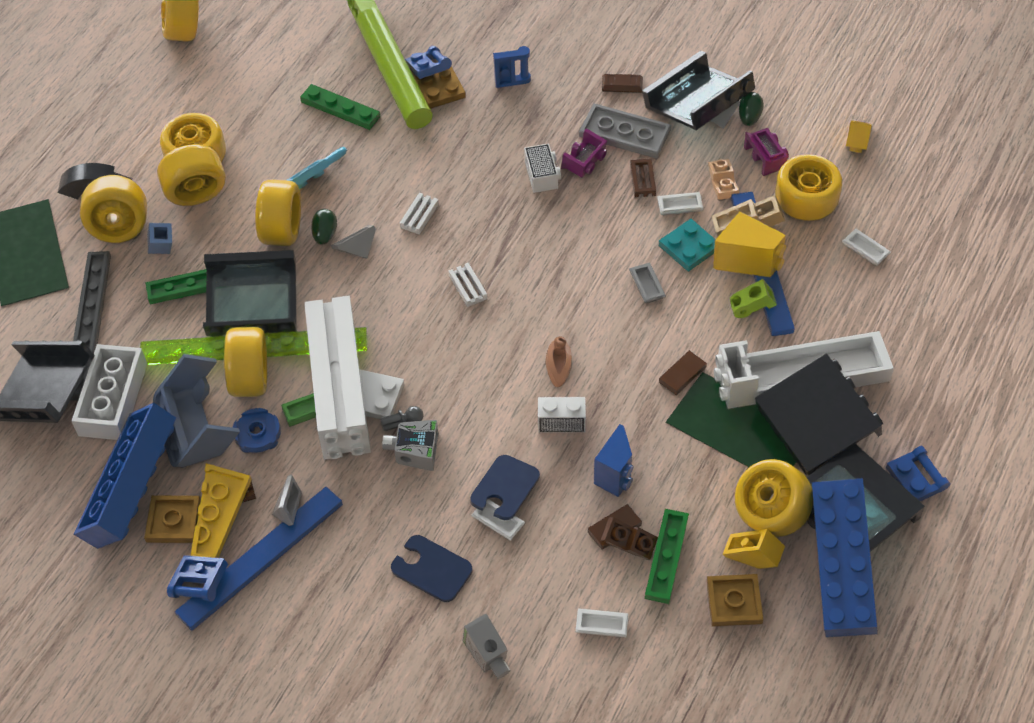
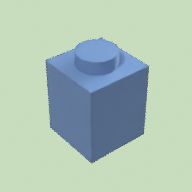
(159, 238)

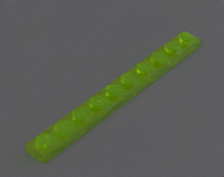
(213, 347)

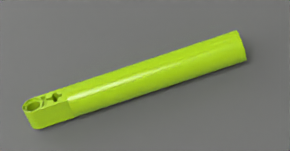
(391, 63)

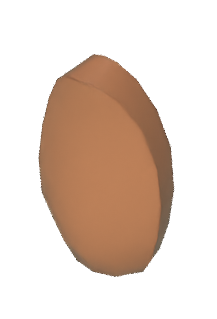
(558, 361)

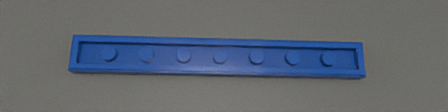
(779, 316)
(261, 557)

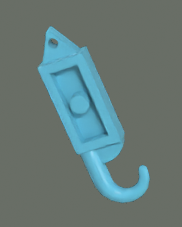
(316, 169)

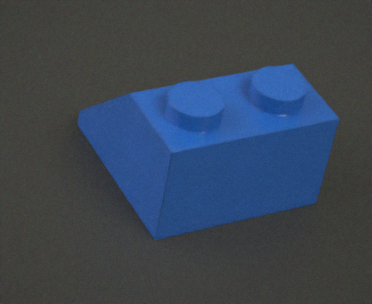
(614, 464)

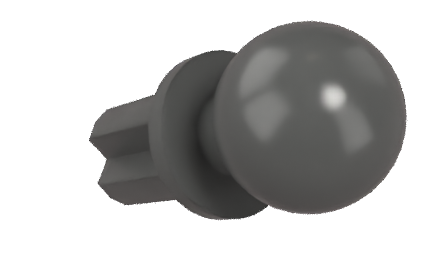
(412, 414)

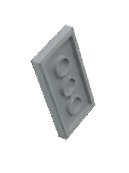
(627, 130)

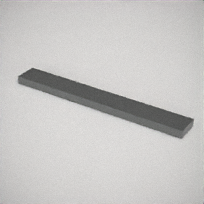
(91, 304)

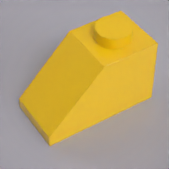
(858, 136)
(755, 548)

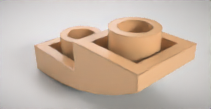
(723, 178)

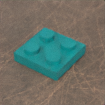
(688, 244)

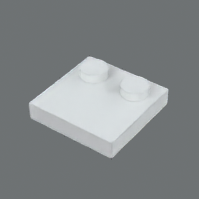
(380, 393)

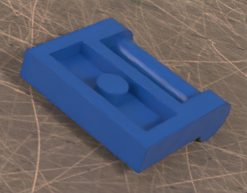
(422, 65)
(505, 67)
(910, 477)
(197, 570)

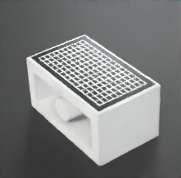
(541, 167)
(561, 414)

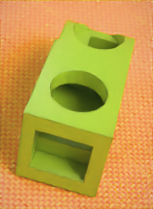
(752, 299)

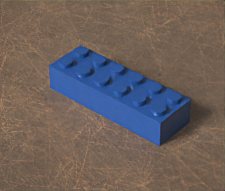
(125, 476)
(844, 558)

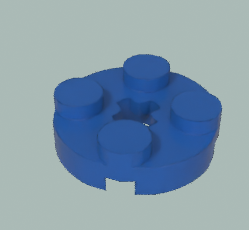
(261, 441)

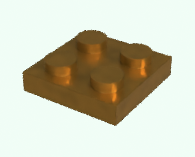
(441, 88)
(172, 519)
(734, 600)

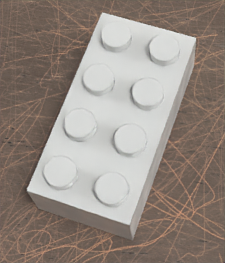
(109, 391)

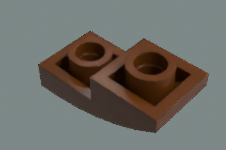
(629, 538)

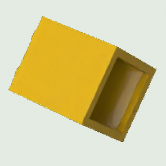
(749, 247)

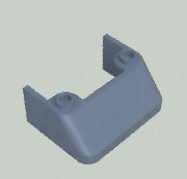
(183, 397)

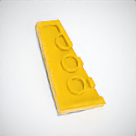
(220, 502)

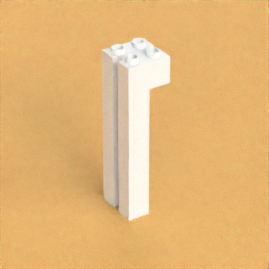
(750, 374)
(336, 378)

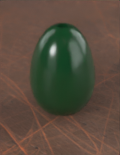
(751, 108)
(323, 226)

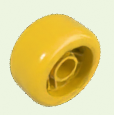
(179, 19)
(193, 129)
(191, 175)
(808, 187)
(113, 209)
(278, 212)
(245, 361)
(787, 508)

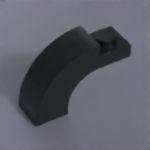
(80, 176)

